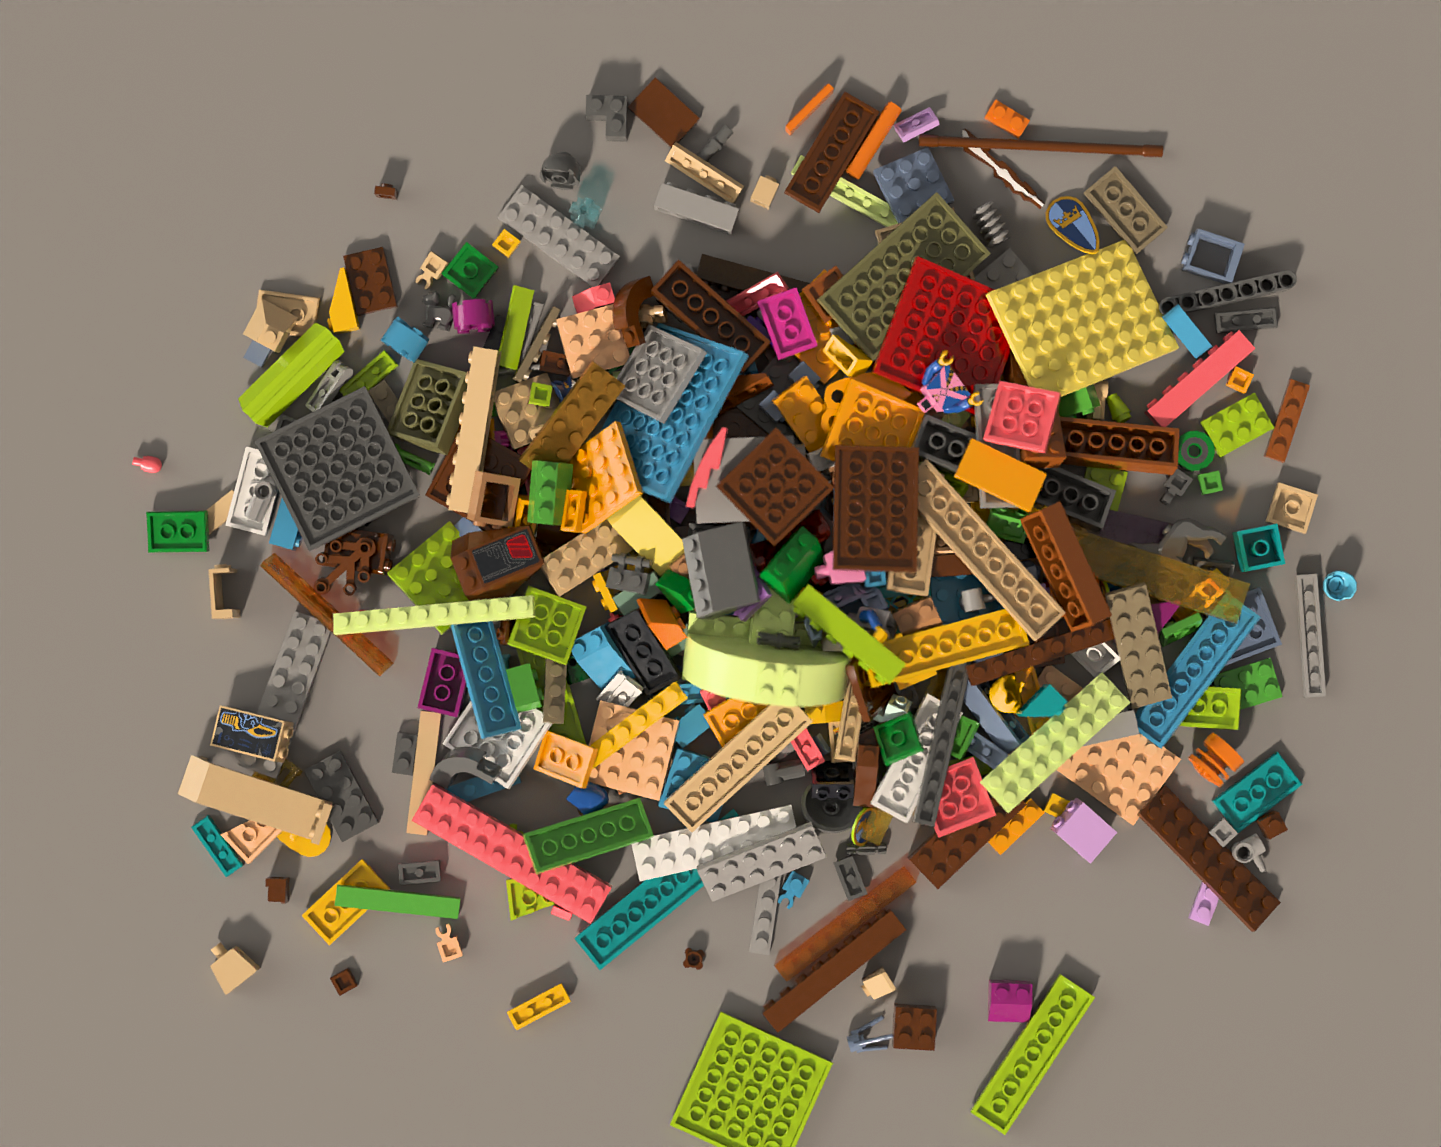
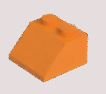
(663, 621)

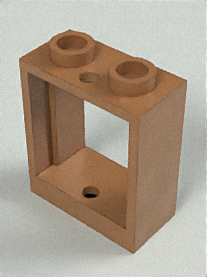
(478, 494)

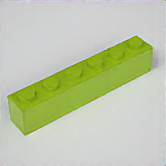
(848, 634)

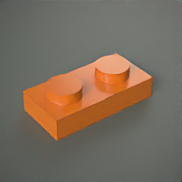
(1007, 119)

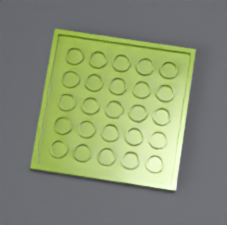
(750, 1088)

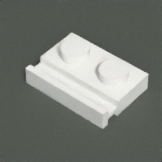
(620, 690)

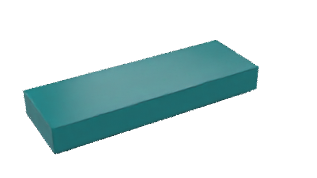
(217, 846)

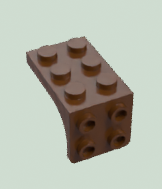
(379, 561)

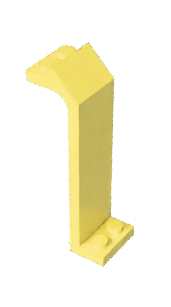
(648, 534)

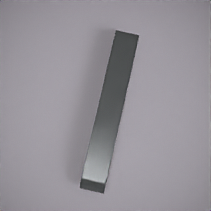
(1235, 290)

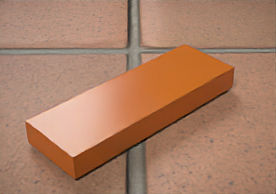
(809, 109)

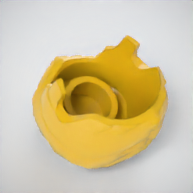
(1006, 694)

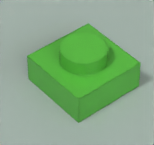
(1210, 482)

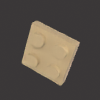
(1291, 508)

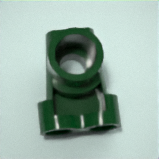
(575, 673)

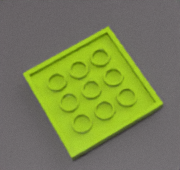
(428, 572)

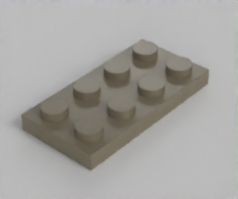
(1125, 210)

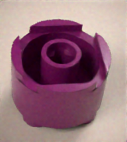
(473, 315)

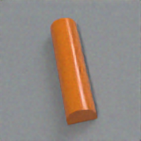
(873, 140)

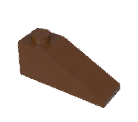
(865, 774)

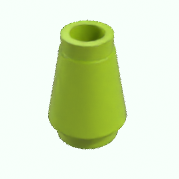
(1118, 409)

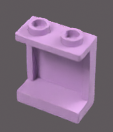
(1083, 830)

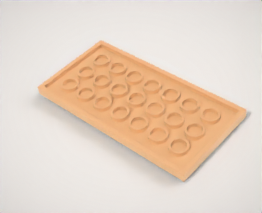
(1116, 772)

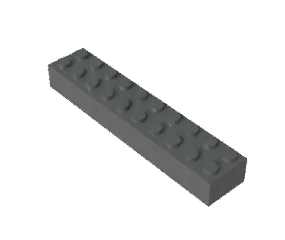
(1082, 499)

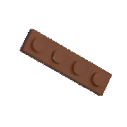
(1287, 420)

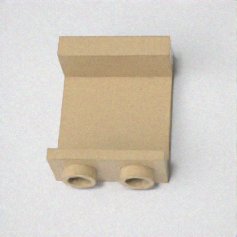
(217, 595)

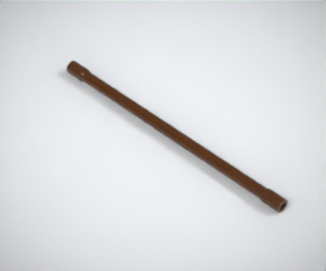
(928, 140)

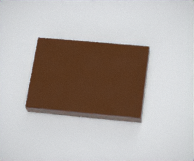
(663, 113)

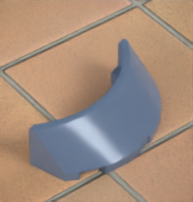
(848, 599)

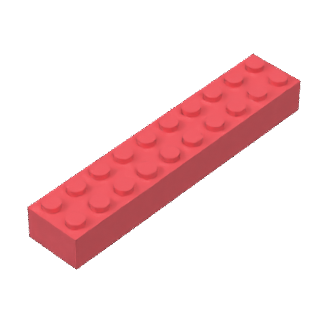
(507, 852)

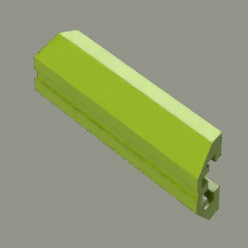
(290, 375)

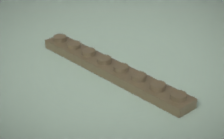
(554, 685)

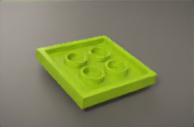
(551, 630)

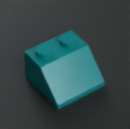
(1043, 703)

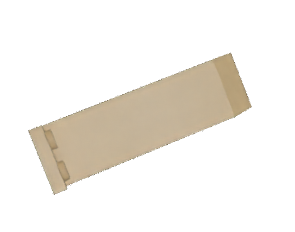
(255, 799)

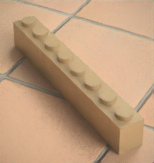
(475, 425)

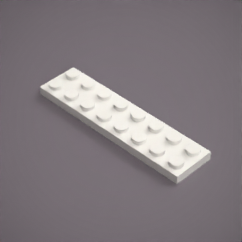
(685, 850)

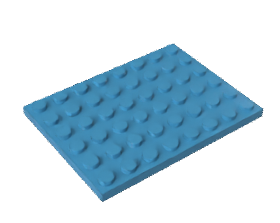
(667, 450)

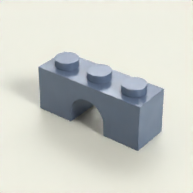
(767, 404)

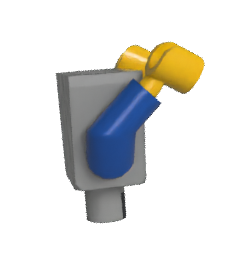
(876, 622)

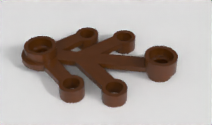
(347, 564)

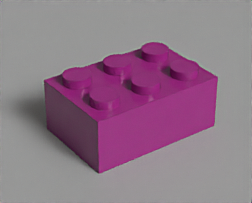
(443, 684)

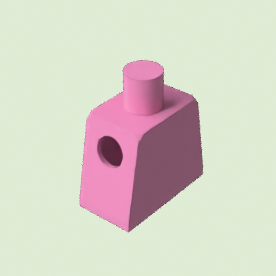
(837, 577)

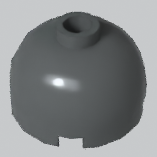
(561, 171)

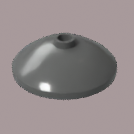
(817, 812)

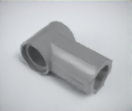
(259, 504)

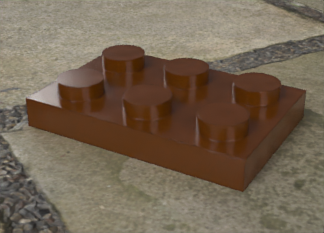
(370, 281)

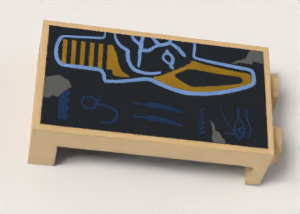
(252, 734)

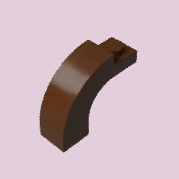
(627, 307)

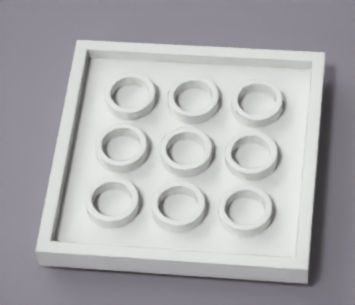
(506, 750)

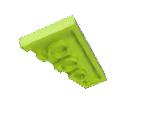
(524, 900)

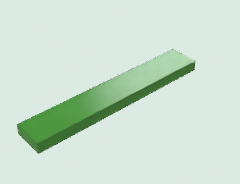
(397, 901)

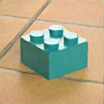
(1258, 548)

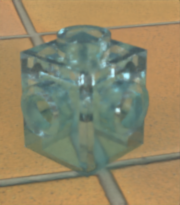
(589, 218)

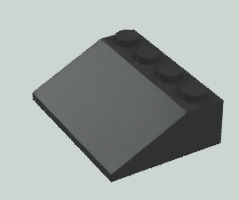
(721, 570)

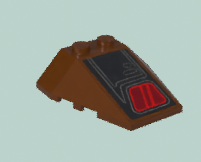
(495, 561)

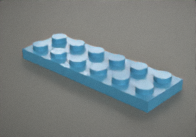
(486, 678)

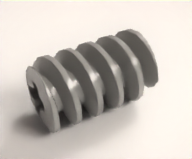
(990, 224)

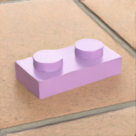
(916, 124)
(1204, 905)

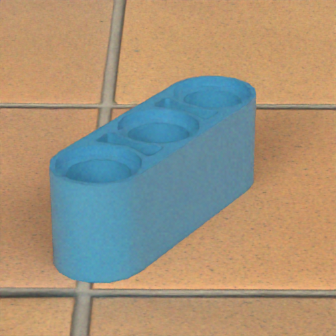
(1187, 331)

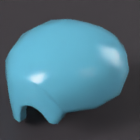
(1339, 585)

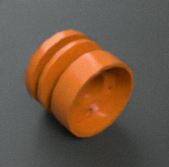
(1216, 759)

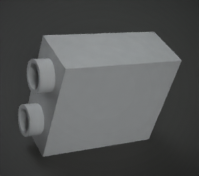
(711, 503)

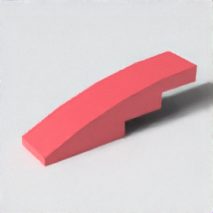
(710, 460)

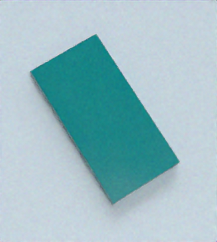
(1257, 792)

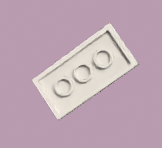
(251, 473)

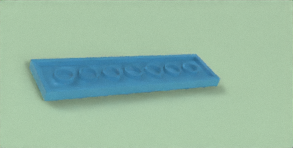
(1193, 674)

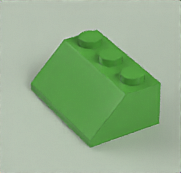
(548, 491)

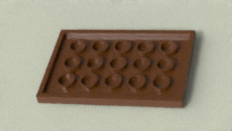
(875, 508)

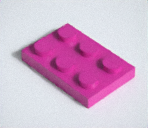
(787, 323)

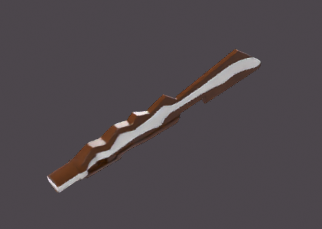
(1004, 172)

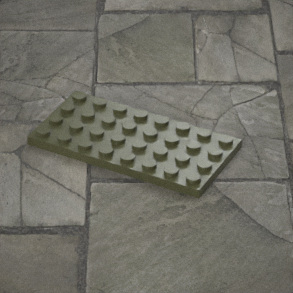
(870, 291)

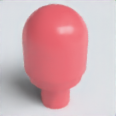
(148, 463)

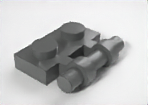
(629, 580)

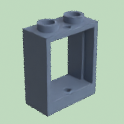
(1232, 263)

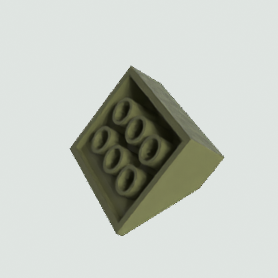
(429, 407)

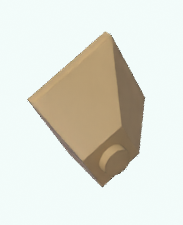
(270, 325)

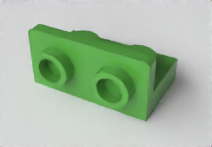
(1006, 523)

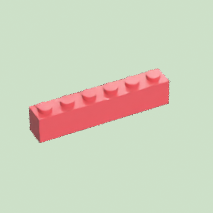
(1199, 380)

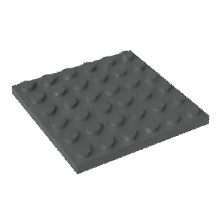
(337, 468)

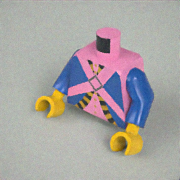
(944, 389)

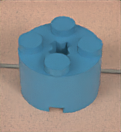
(405, 339)

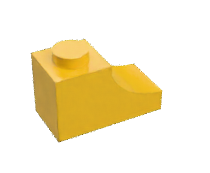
(847, 357)

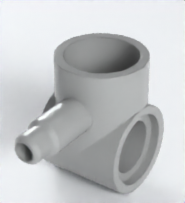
(974, 600)
(1254, 848)

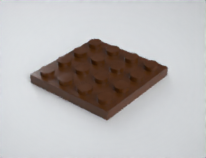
(497, 461)
(775, 486)

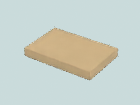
(301, 306)

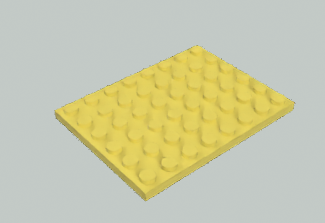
(1082, 320)

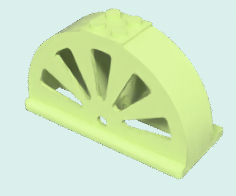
(728, 661)

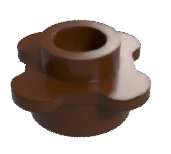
(688, 962)

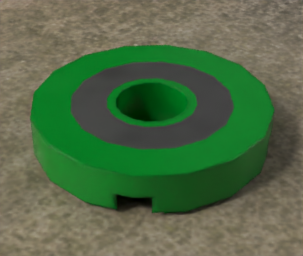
(1205, 447)

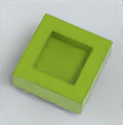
(540, 394)

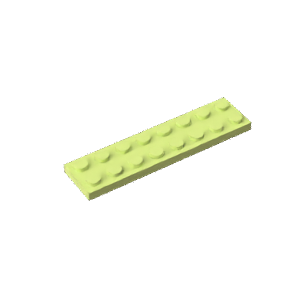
(1054, 742)

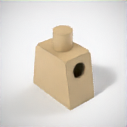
(232, 967)

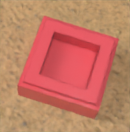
(561, 912)

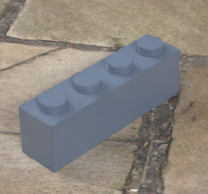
(1000, 726)

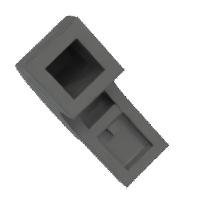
(464, 760)

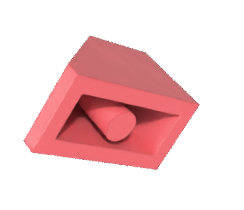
(594, 298)

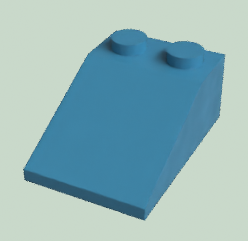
(600, 656)

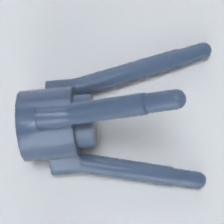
(857, 1042)

